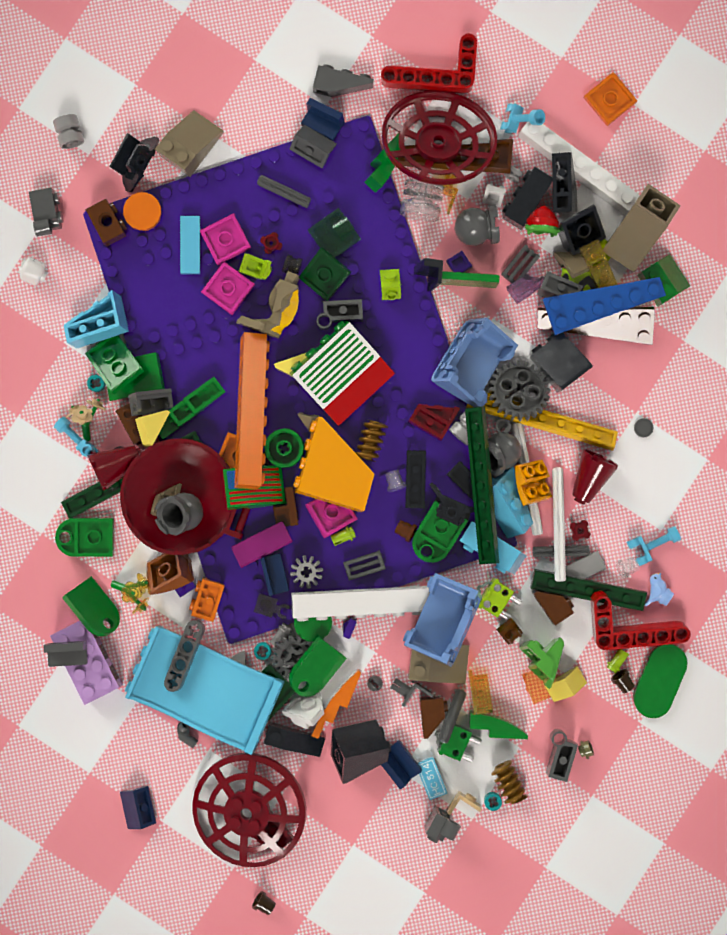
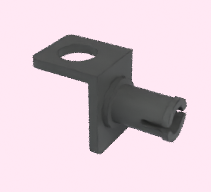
(407, 691)

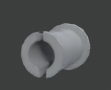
(283, 631)

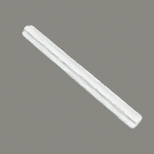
(518, 432)
(559, 524)

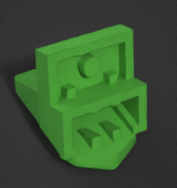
(545, 661)

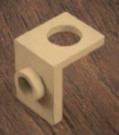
(468, 798)

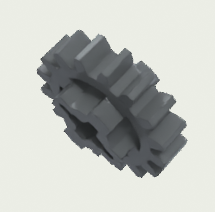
(288, 655)

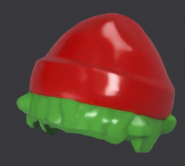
(542, 221)

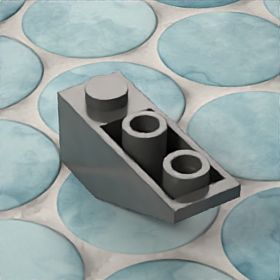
(336, 82)

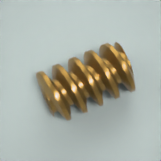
(370, 440)
(509, 783)

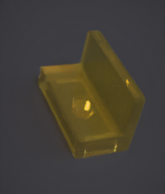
(480, 693)

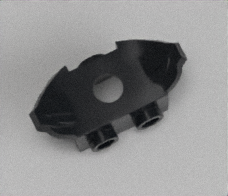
(133, 159)
(450, 509)

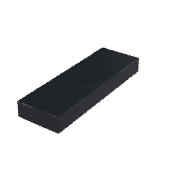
(415, 478)

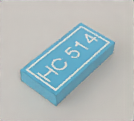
(431, 778)

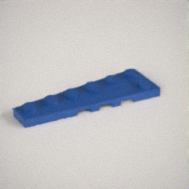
(583, 307)

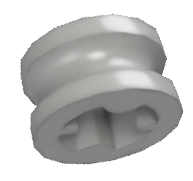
(514, 174)

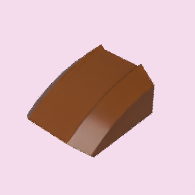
(168, 573)

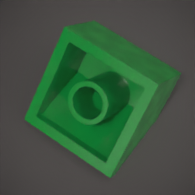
(670, 276)

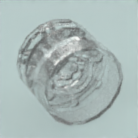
(421, 204)

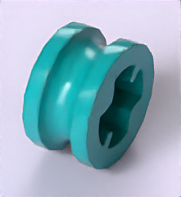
(96, 389)
(257, 648)
(487, 803)

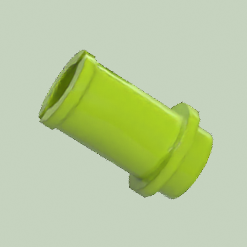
(343, 536)
(617, 661)

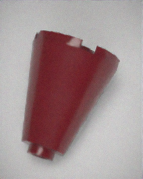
(112, 464)
(592, 475)

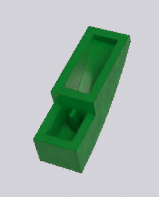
(382, 166)
(496, 726)

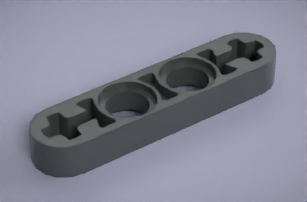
(186, 656)

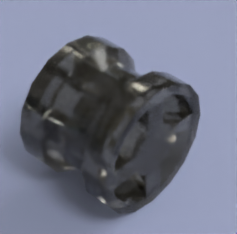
(292, 264)

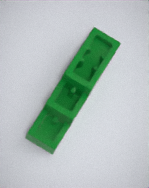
(191, 406)

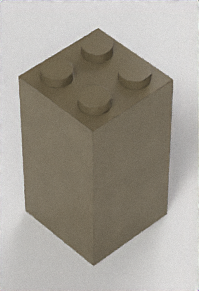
(641, 228)

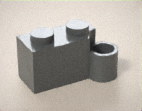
(45, 211)
(341, 311)
(561, 757)
(441, 825)

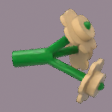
(84, 416)

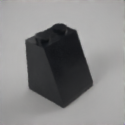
(560, 361)
(358, 749)

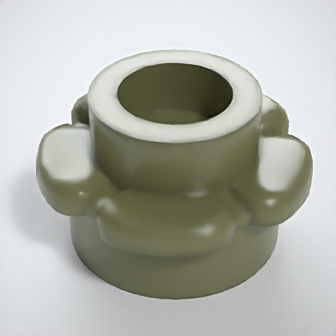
(586, 749)

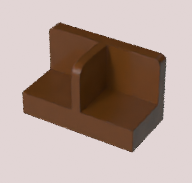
(287, 512)

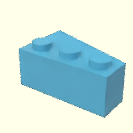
(98, 323)
(509, 511)
(509, 557)

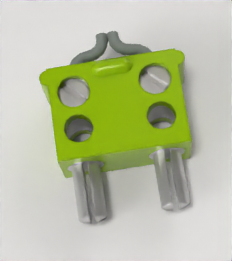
(493, 597)

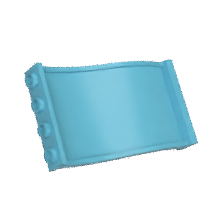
(217, 696)

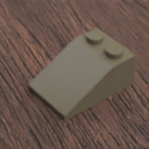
(189, 142)
(430, 670)

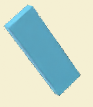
(190, 244)

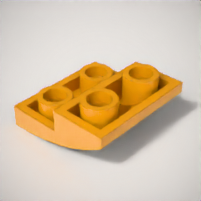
(532, 483)

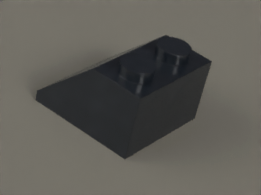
(581, 230)

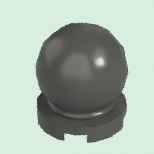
(476, 226)
(503, 452)
(178, 513)

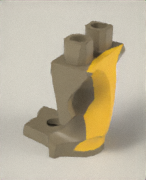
(283, 304)

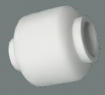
(32, 271)

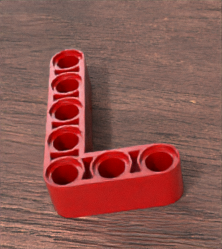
(436, 74)
(631, 631)

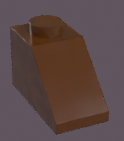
(555, 606)
(432, 713)

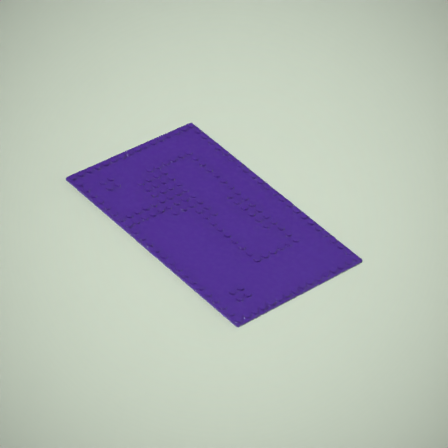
(203, 342)

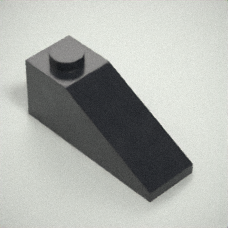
(563, 183)
(293, 740)

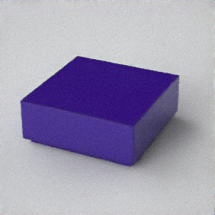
(459, 263)

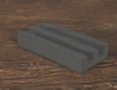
(530, 253)
(349, 570)

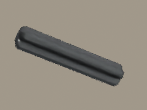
(284, 191)
(548, 551)
(452, 716)

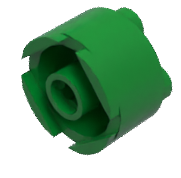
(279, 438)

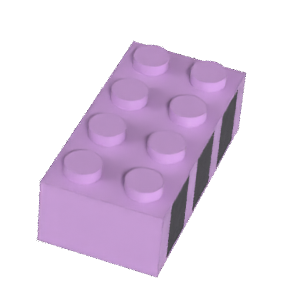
(98, 675)

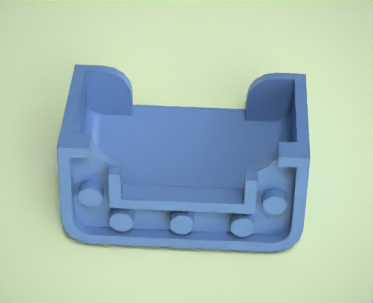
(473, 360)
(444, 620)

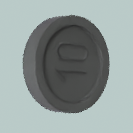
(643, 427)

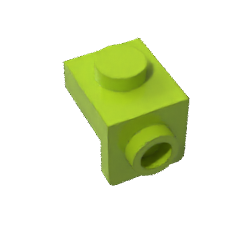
(255, 267)
(390, 284)

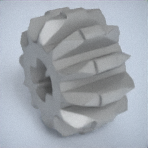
(301, 567)

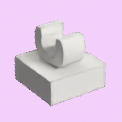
(493, 195)

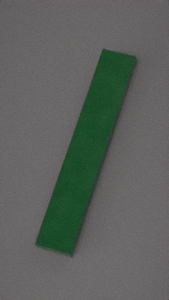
(585, 588)

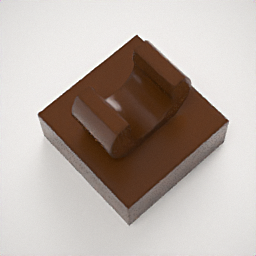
(509, 631)

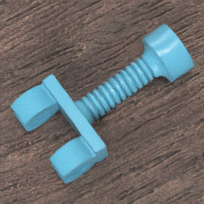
(536, 117)
(83, 446)
(672, 535)

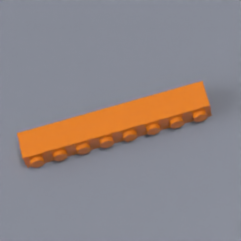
(251, 411)

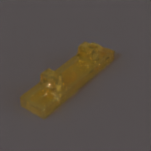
(601, 273)

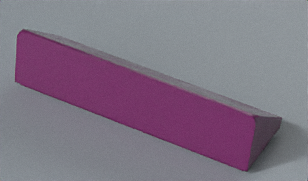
(261, 544)

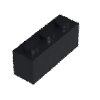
(527, 197)

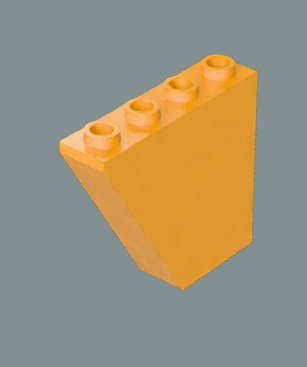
(333, 470)

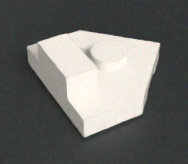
(305, 710)

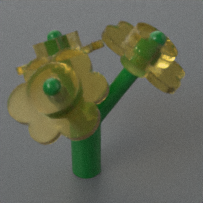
(133, 591)

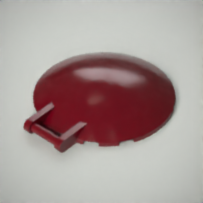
(200, 474)

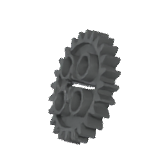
(528, 404)

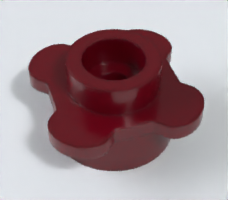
(266, 242)
(576, 526)

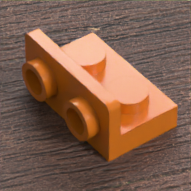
(207, 600)

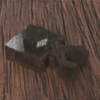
(268, 606)

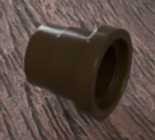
(623, 681)
(263, 903)

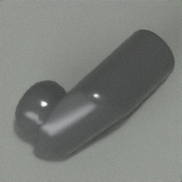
(184, 735)

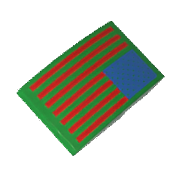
(269, 494)

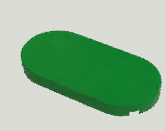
(660, 681)

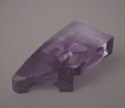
(524, 287)

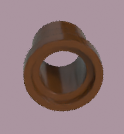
(406, 530)

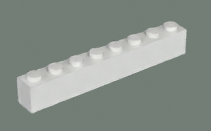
(585, 169)
(359, 602)

